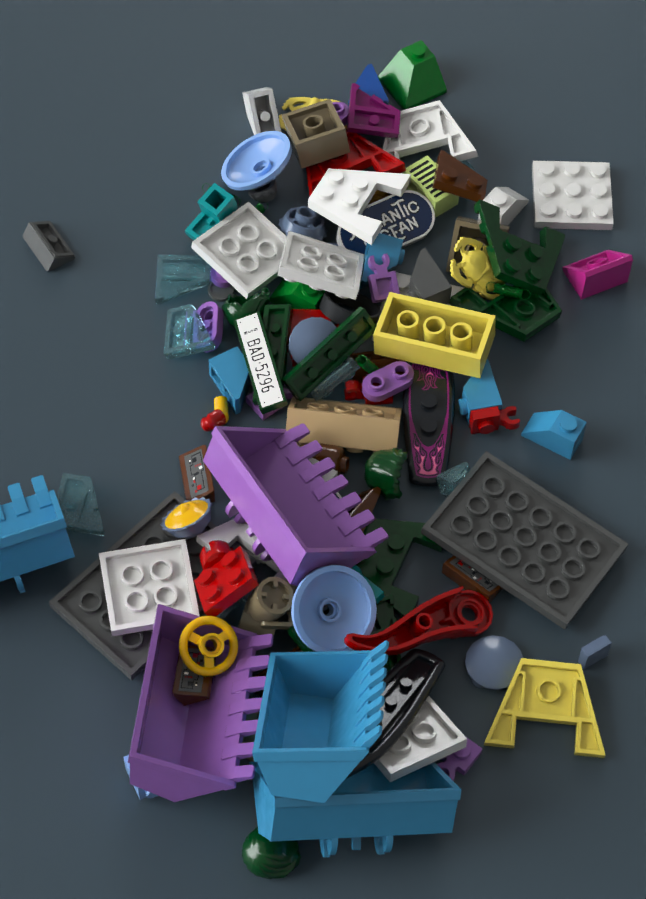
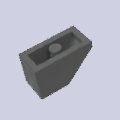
(428, 280)

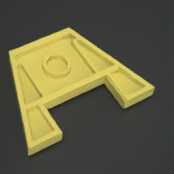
(551, 695)

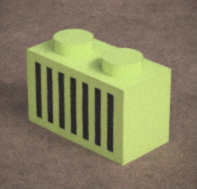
(422, 180)

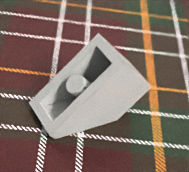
(261, 110)
(509, 202)

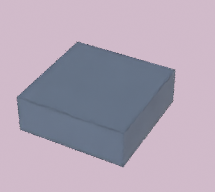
(594, 651)

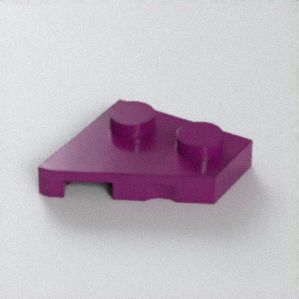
(371, 115)

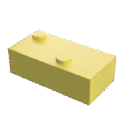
(434, 334)

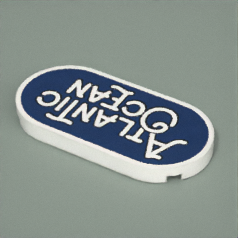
(401, 217)

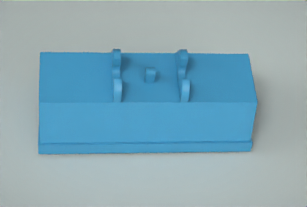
(31, 532)
(318, 719)
(362, 808)

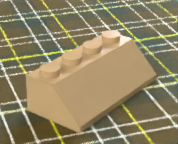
(346, 424)

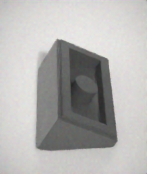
(47, 245)

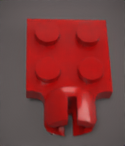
(224, 577)

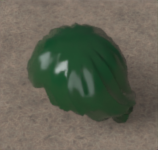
(239, 306)
(384, 470)
(269, 858)

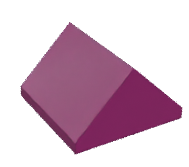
(599, 272)

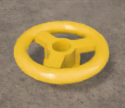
(218, 641)

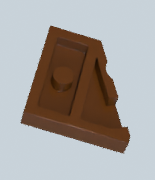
(458, 178)

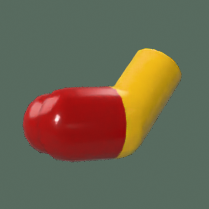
(218, 417)

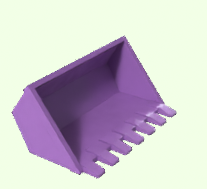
(288, 501)
(195, 746)

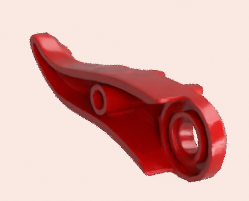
(430, 621)

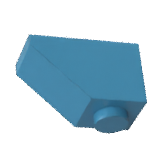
(382, 245)
(231, 377)
(480, 393)
(556, 431)

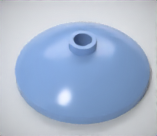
(257, 161)
(349, 603)

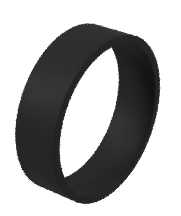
(339, 314)

